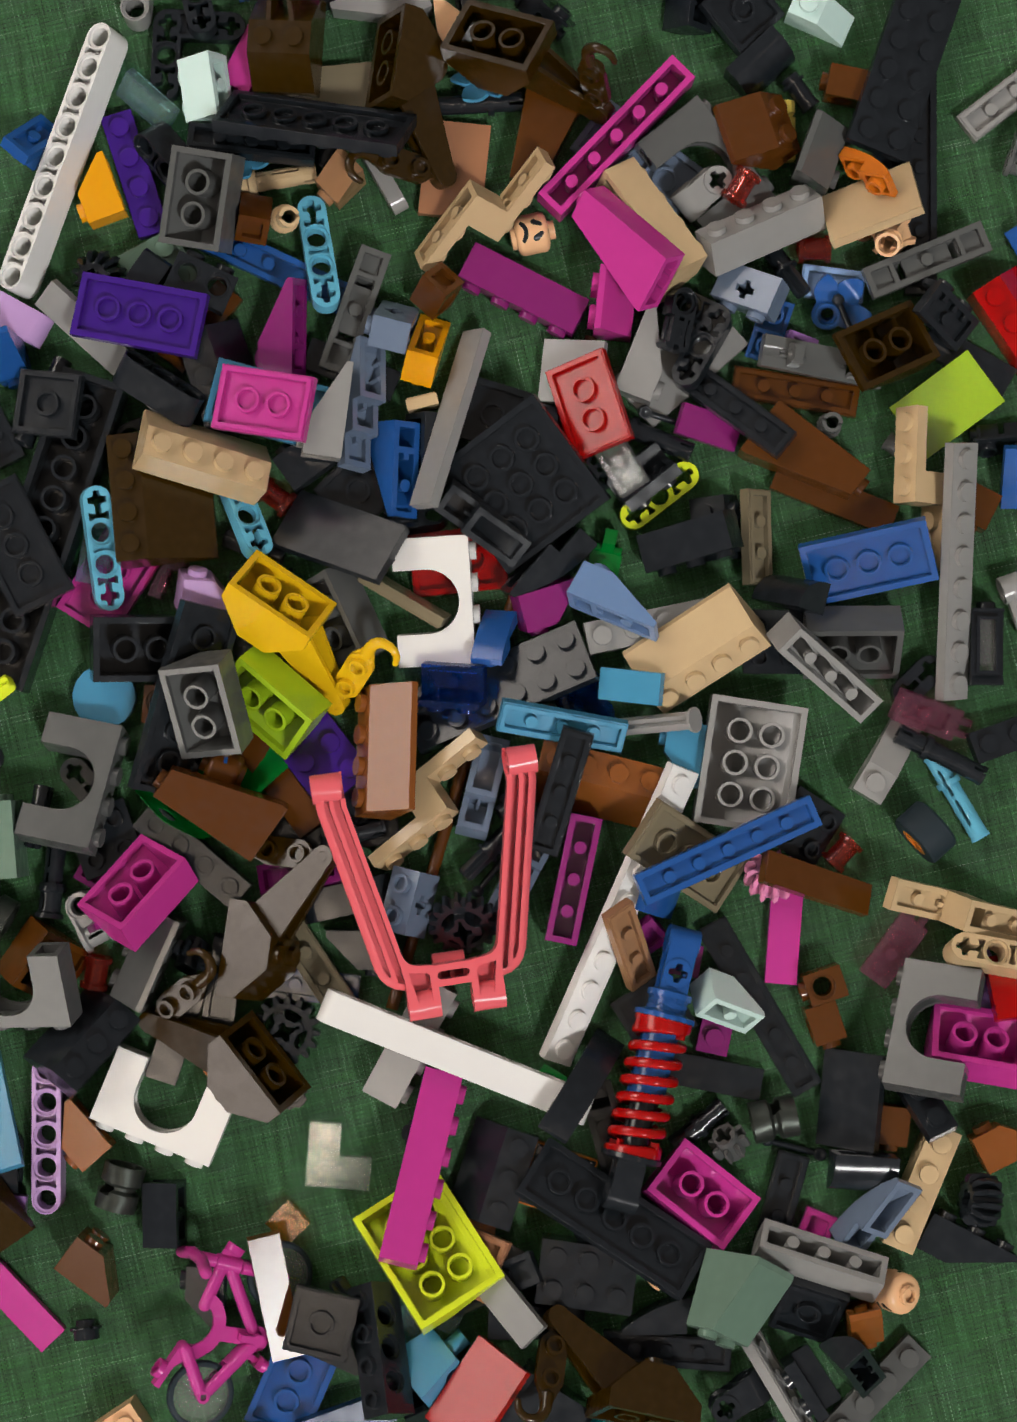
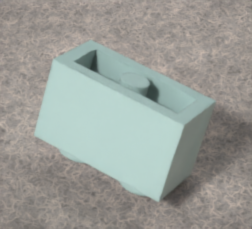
(203, 85)

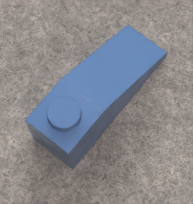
(604, 596)

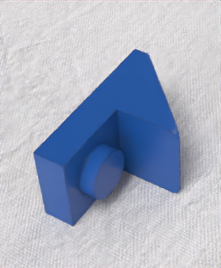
(28, 141)

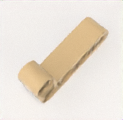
(1005, 950)

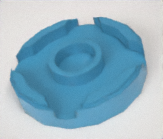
(104, 700)

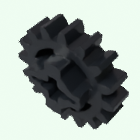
(462, 922)
(281, 1016)

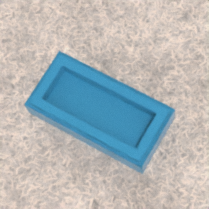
(631, 686)

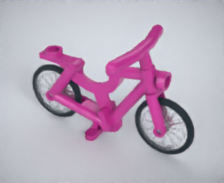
(202, 1387)

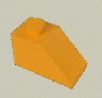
(100, 195)
(425, 351)

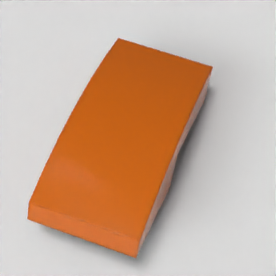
(865, 167)

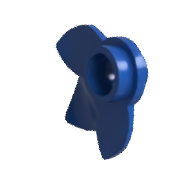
(852, 292)

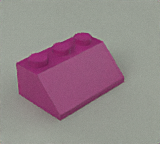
(138, 892)
(976, 1040)
(700, 1194)

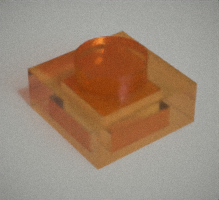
(288, 1221)

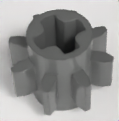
(729, 1142)

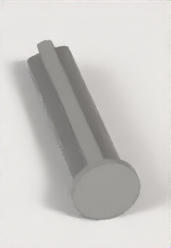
(666, 722)

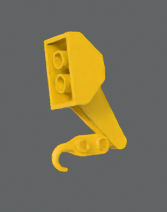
(287, 616)

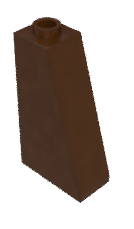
(541, 125)
(811, 458)
(223, 810)

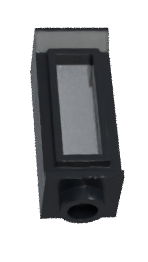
(986, 645)

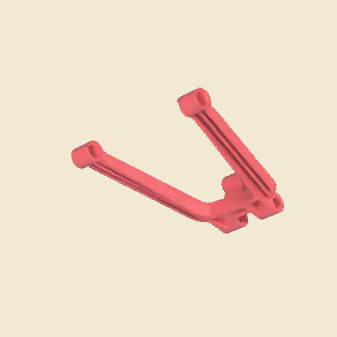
(448, 968)

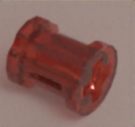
(740, 186)
(814, 249)
(278, 498)
(841, 852)
(96, 972)

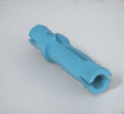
(958, 800)

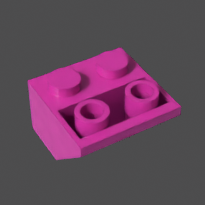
(613, 312)

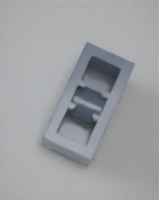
(765, 301)
(391, 326)
(410, 901)

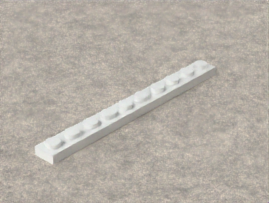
(598, 957)

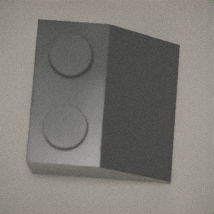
(820, 154)

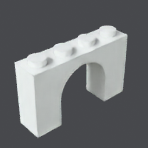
(453, 558)
(119, 1109)

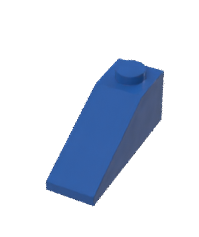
(12, 358)
(397, 465)

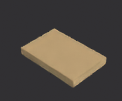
(856, 213)

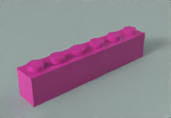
(616, 137)
(421, 1168)

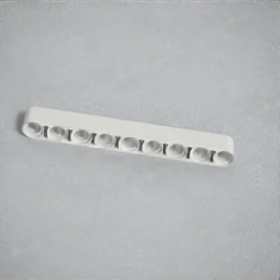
(63, 161)
(440, 1050)

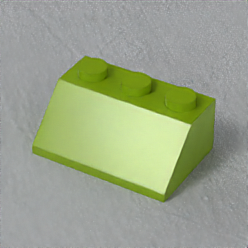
(278, 701)

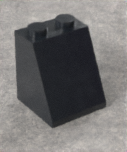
(566, 1407)

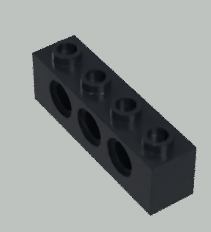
(209, 866)
(381, 1353)

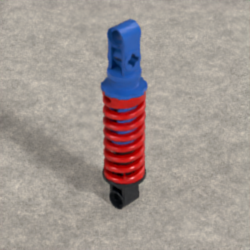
(659, 1028)

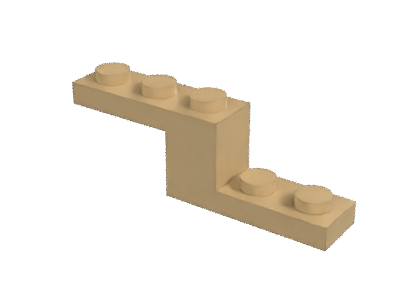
(485, 210)
(912, 481)
(432, 803)
(951, 908)

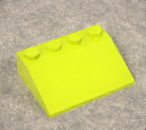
(455, 1266)

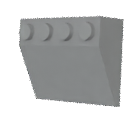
(748, 759)

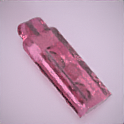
(928, 715)
(893, 948)

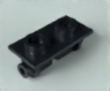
(550, 11)
(990, 441)

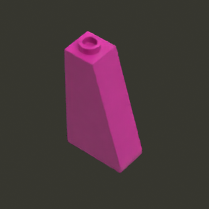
(628, 246)

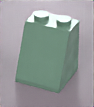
(12, 850)
(735, 1296)

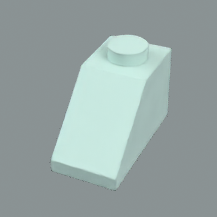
(821, 19)
(724, 1001)

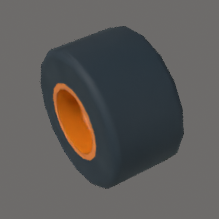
(925, 832)

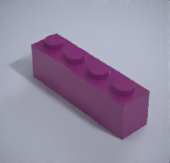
(523, 291)
(573, 879)

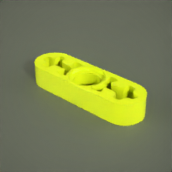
(683, 488)

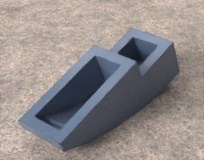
(481, 790)
(875, 1213)

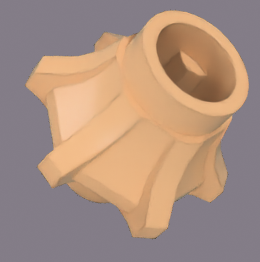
(893, 239)

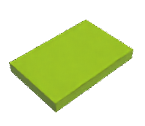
(955, 400)

